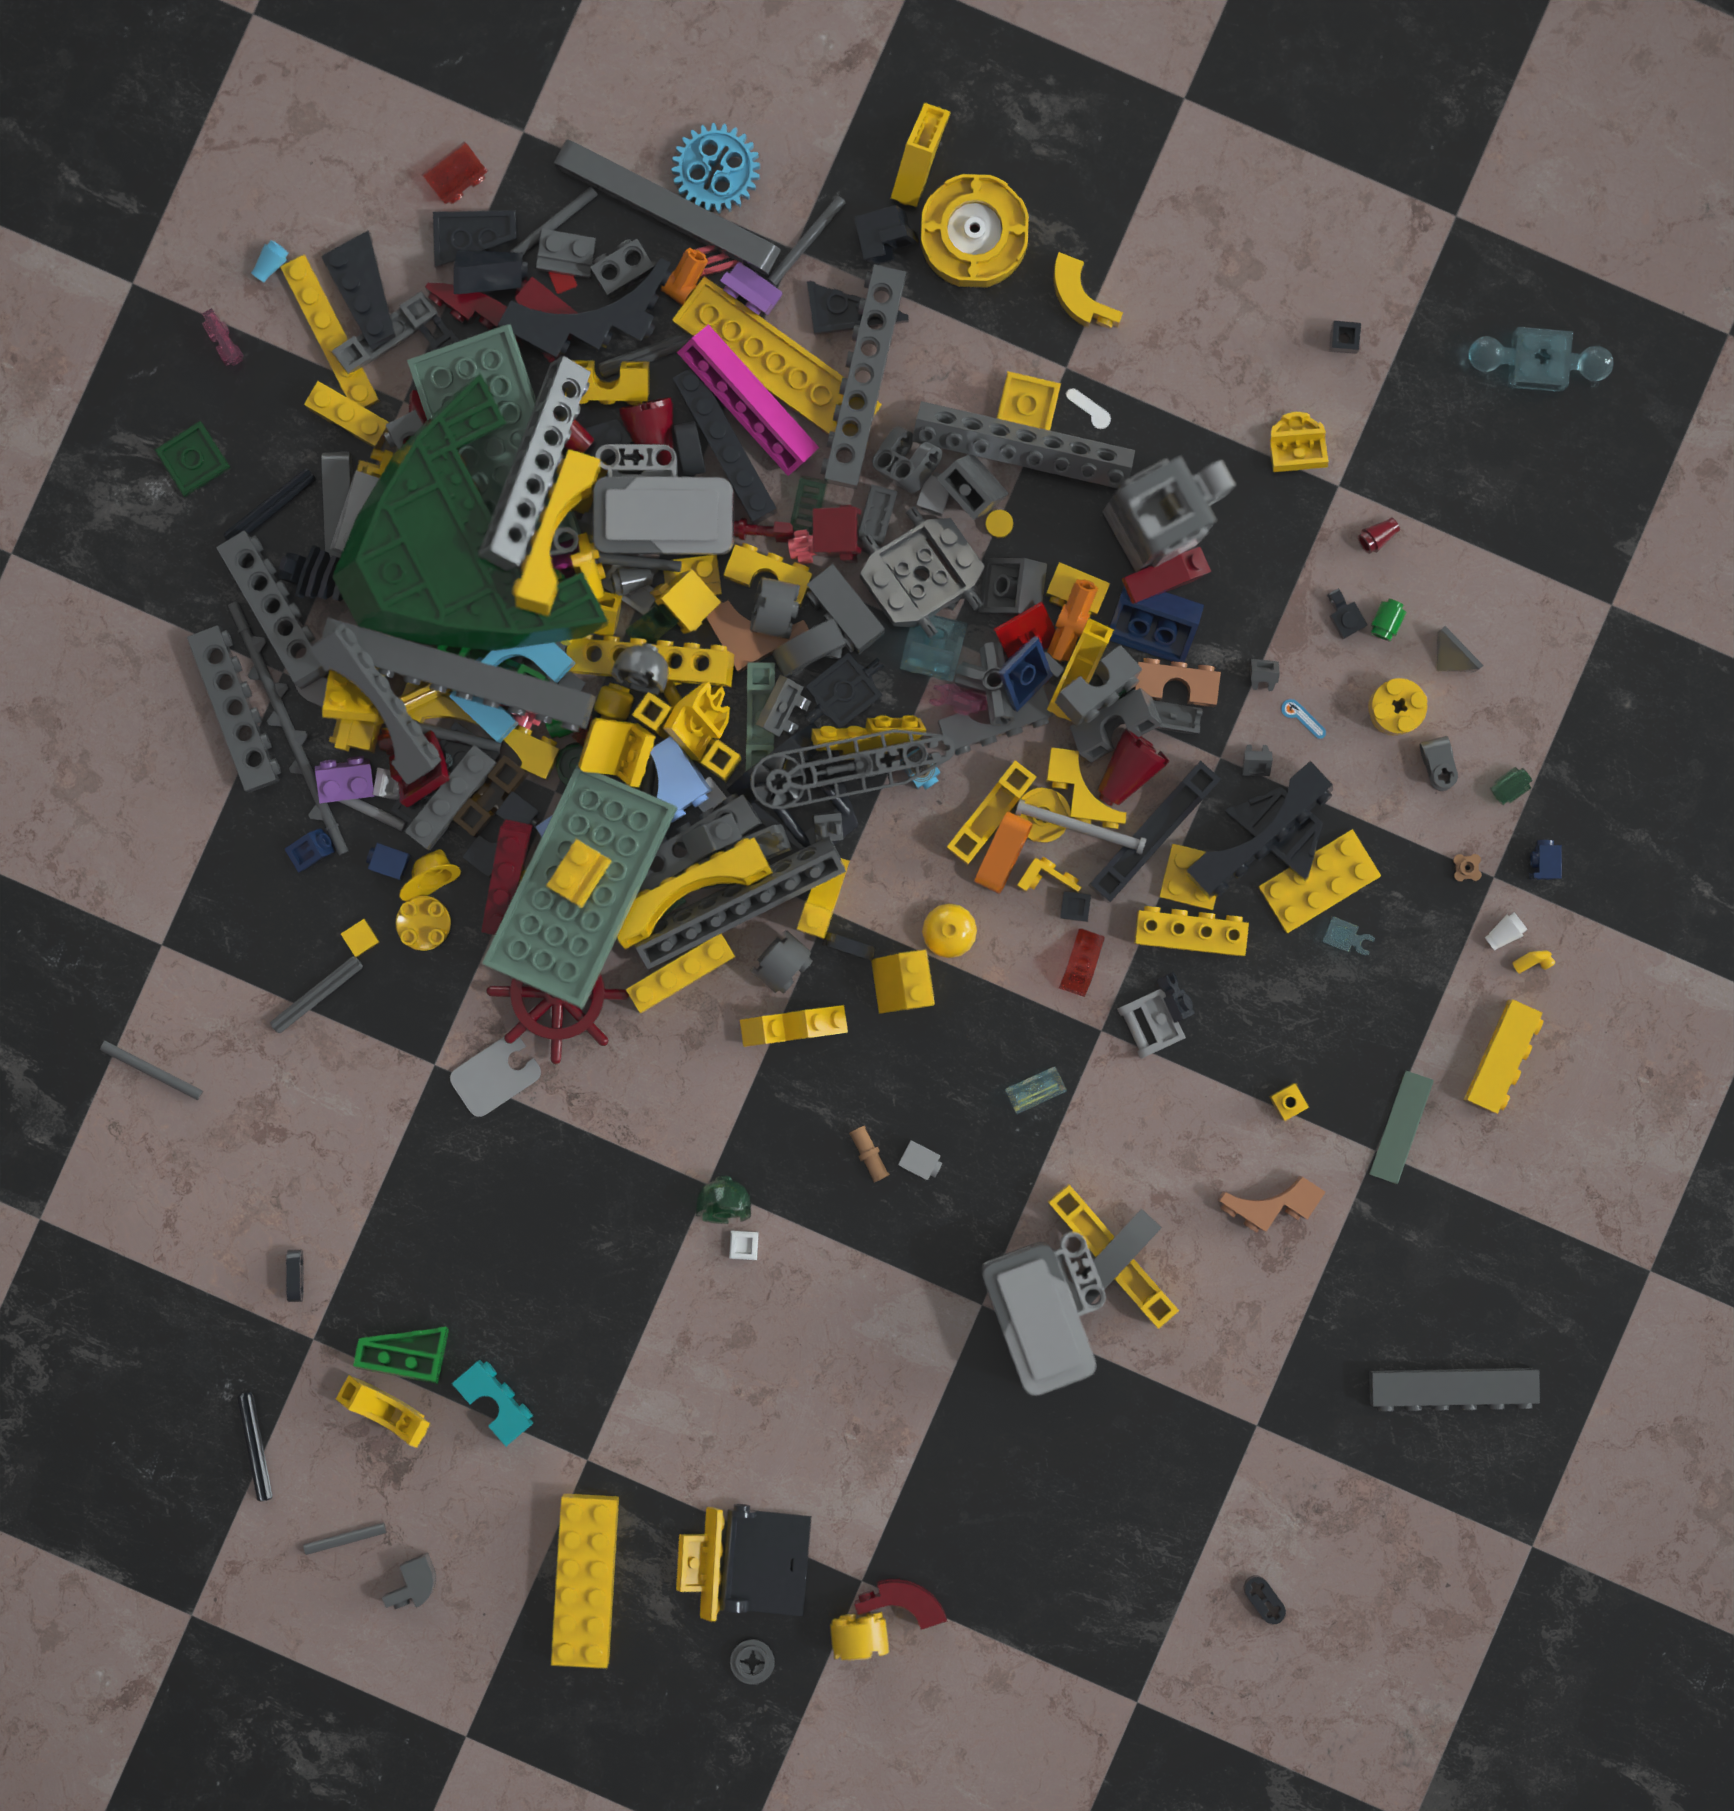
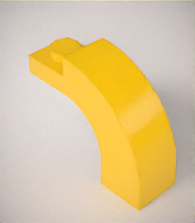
(383, 1409)

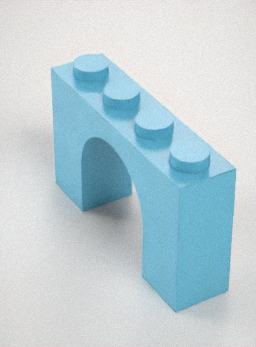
(499, 722)

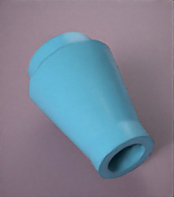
(270, 260)

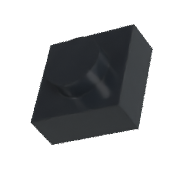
(1075, 906)

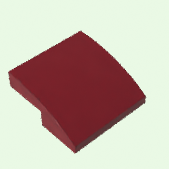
(426, 783)

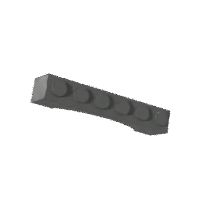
(343, 654)

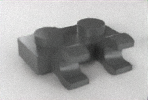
(780, 705)

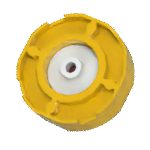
(977, 204)

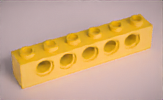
(718, 672)

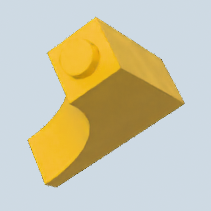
(919, 155)
(821, 905)

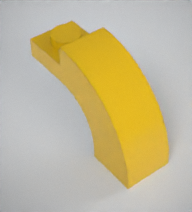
(1075, 300)

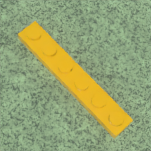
(326, 328)

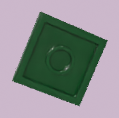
(192, 458)

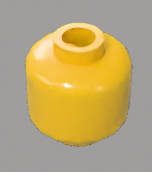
(614, 702)

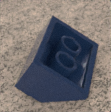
(1157, 625)

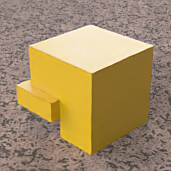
(687, 599)
(355, 734)

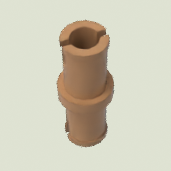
(869, 1154)

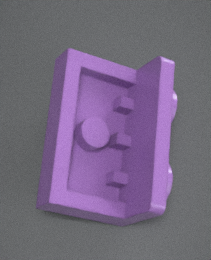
(752, 287)
(344, 779)

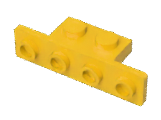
(700, 1563)

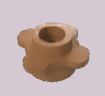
(1461, 873)

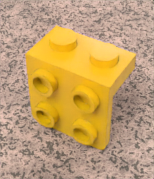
(617, 750)

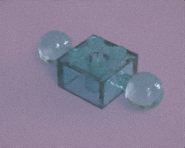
(1527, 372)

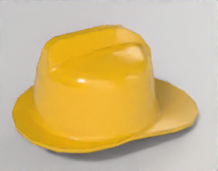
(429, 874)

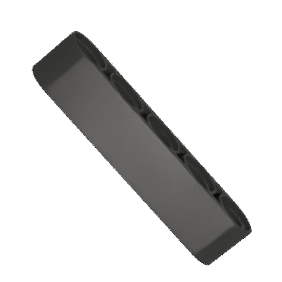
(336, 482)

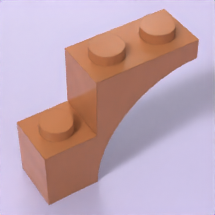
(1299, 1199)

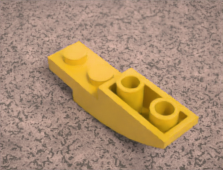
(873, 725)

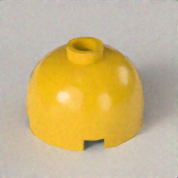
(949, 930)

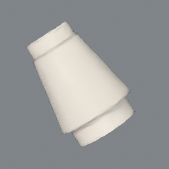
(1506, 931)

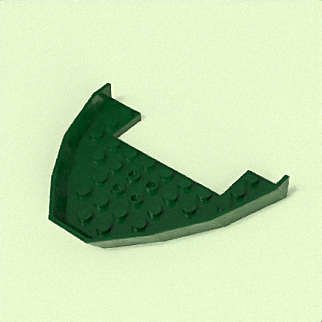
(418, 541)

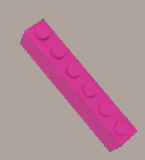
(748, 400)

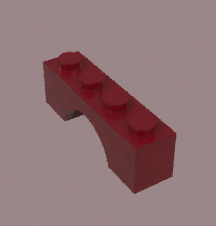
(506, 872)

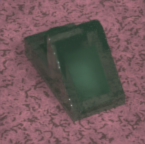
(652, 624)

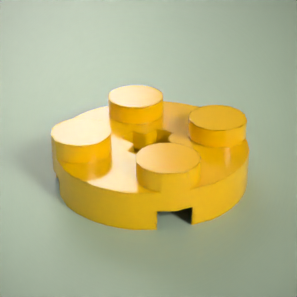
(1051, 801)

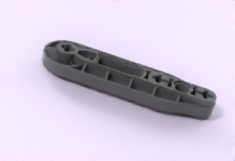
(866, 764)

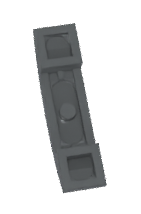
(406, 321)
(1122, 1250)

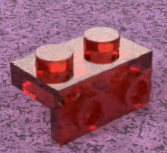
(455, 174)

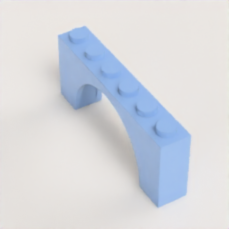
(678, 779)

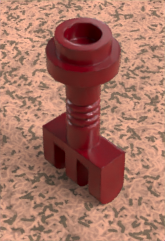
(781, 530)

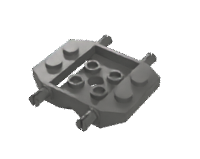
(891, 570)

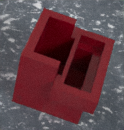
(836, 532)

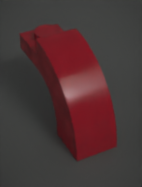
(906, 1595)

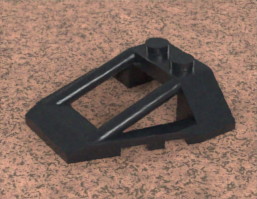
(794, 832)

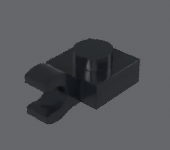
(1347, 617)

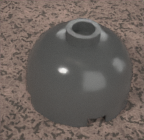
(642, 668)

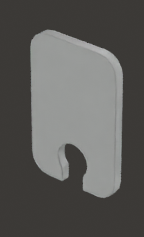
(489, 1080)

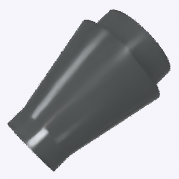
(629, 580)

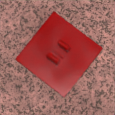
(1024, 627)

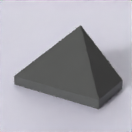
(1453, 654)

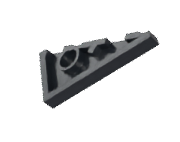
(838, 311)

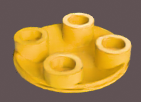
(423, 923)

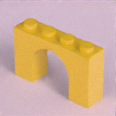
(716, 757)

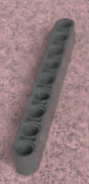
(666, 207)

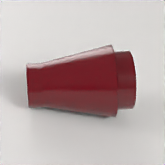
(1377, 535)

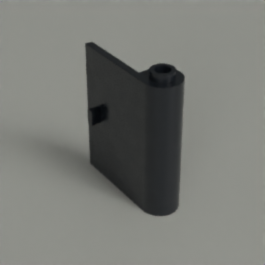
(759, 1561)

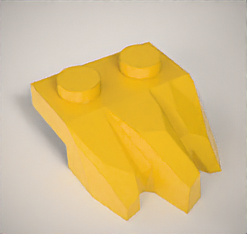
(698, 719)

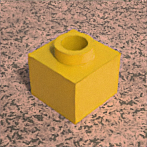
(1279, 1098)

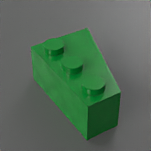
(405, 1355)

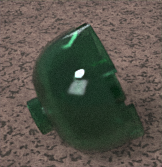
(722, 1201)

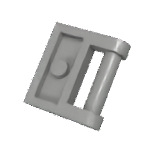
(1158, 1019)

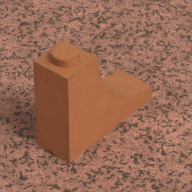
(735, 634)

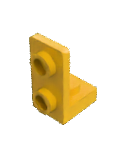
(1032, 878)

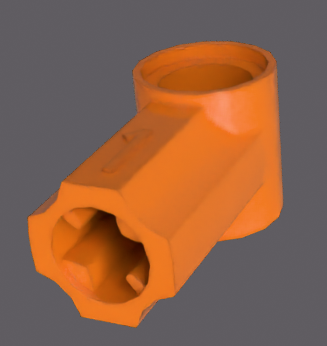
(684, 278)

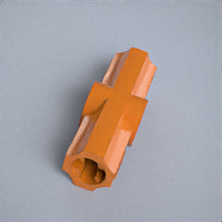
(1072, 620)

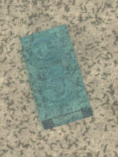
(1035, 1090)

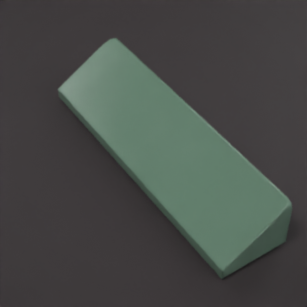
(1401, 1127)

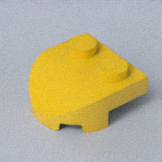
(1298, 443)
(586, 563)

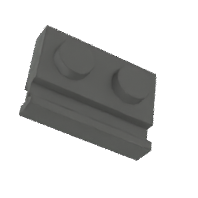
(565, 253)

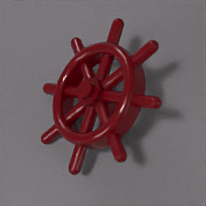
(556, 1033)

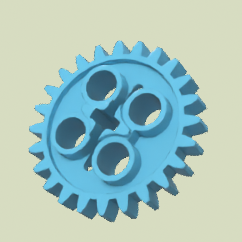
(694, 158)

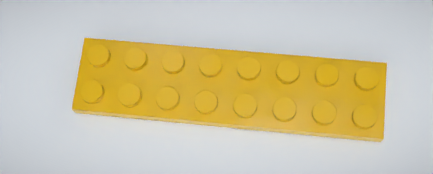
(770, 355)

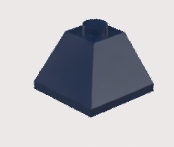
(1025, 673)

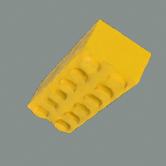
(585, 1580)

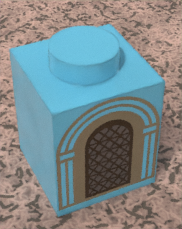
(925, 780)

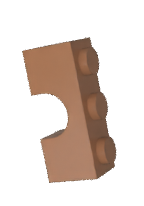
(1200, 682)

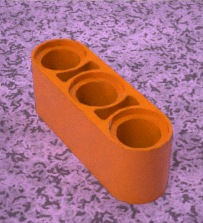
(1003, 852)

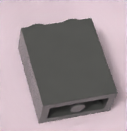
(973, 486)

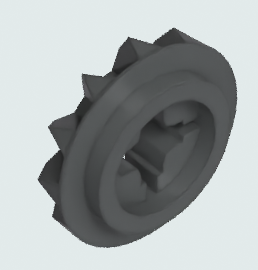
(741, 1669)

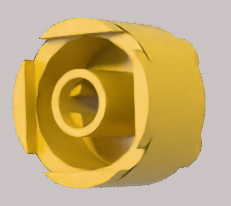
(1382, 711)
(859, 1637)

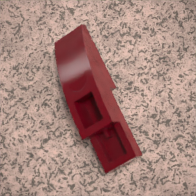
(468, 305)

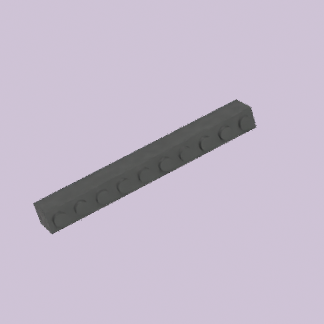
(473, 678)

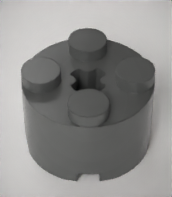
(774, 608)
(782, 962)

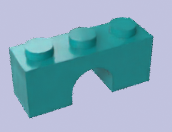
(512, 1418)

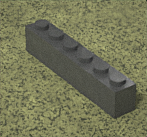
(1454, 1387)

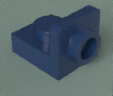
(309, 849)

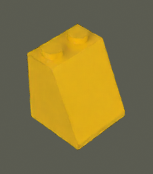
(902, 981)

